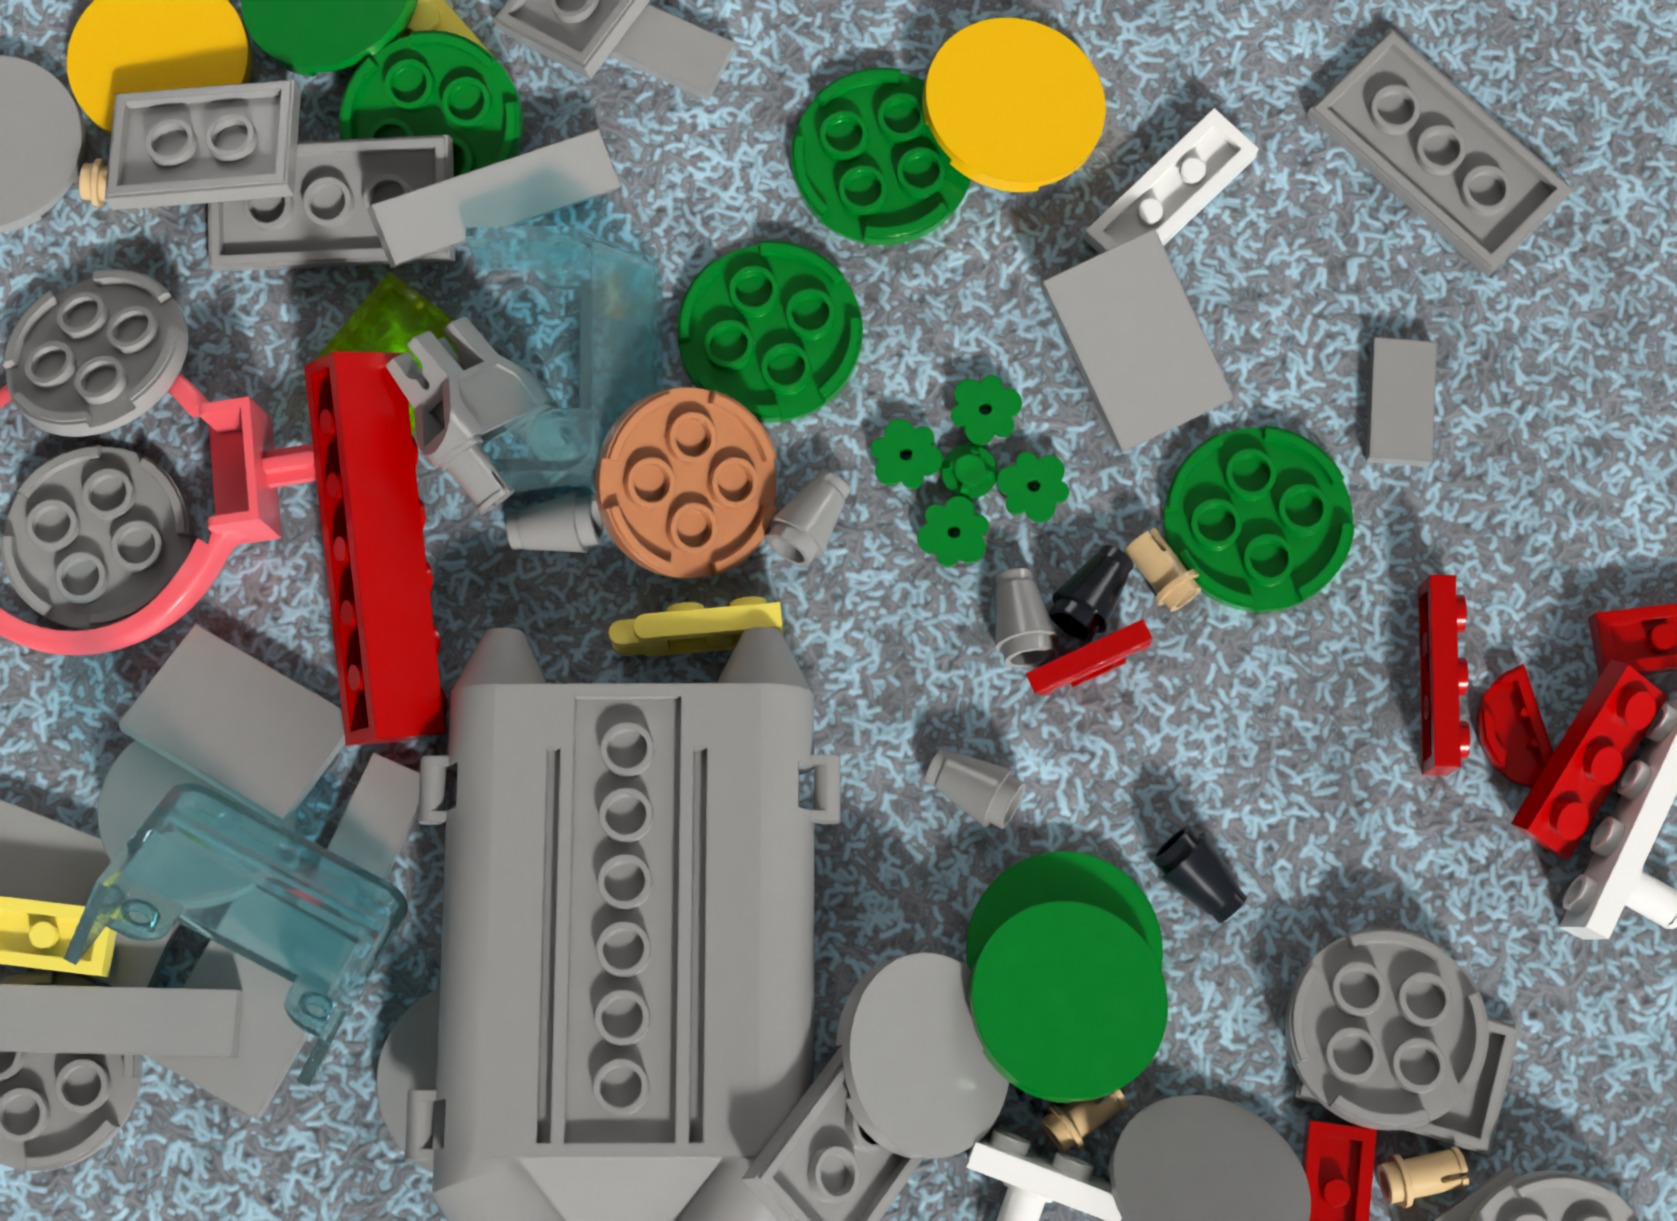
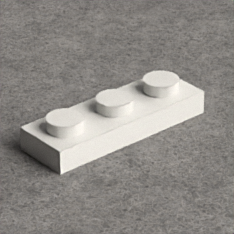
(1176, 185)

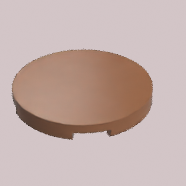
(686, 483)

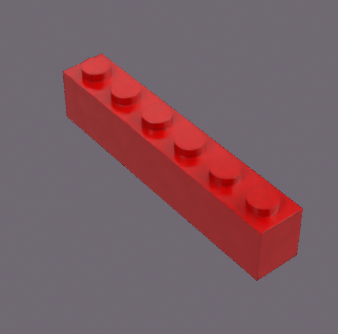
(374, 550)

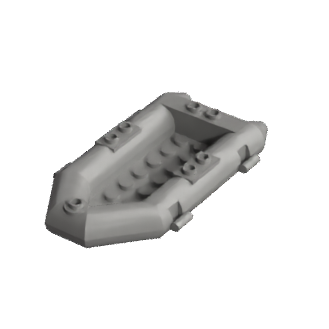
(621, 937)

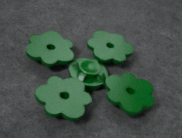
(969, 471)

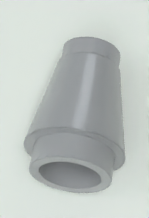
(807, 521)
(558, 524)
(1022, 621)
(977, 786)

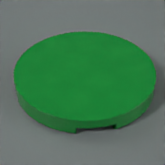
(324, 33)
(436, 87)
(872, 162)
(771, 330)
(1259, 518)
(1062, 878)
(1068, 1001)

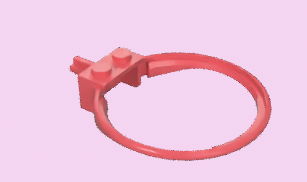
(246, 511)

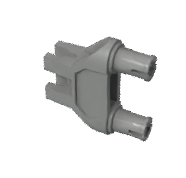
(466, 404)

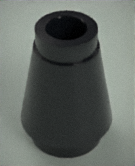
(1090, 596)
(1199, 874)

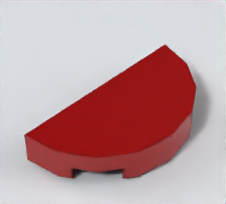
(1091, 659)
(1513, 728)

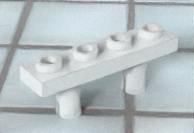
(1624, 841)
(1039, 1180)

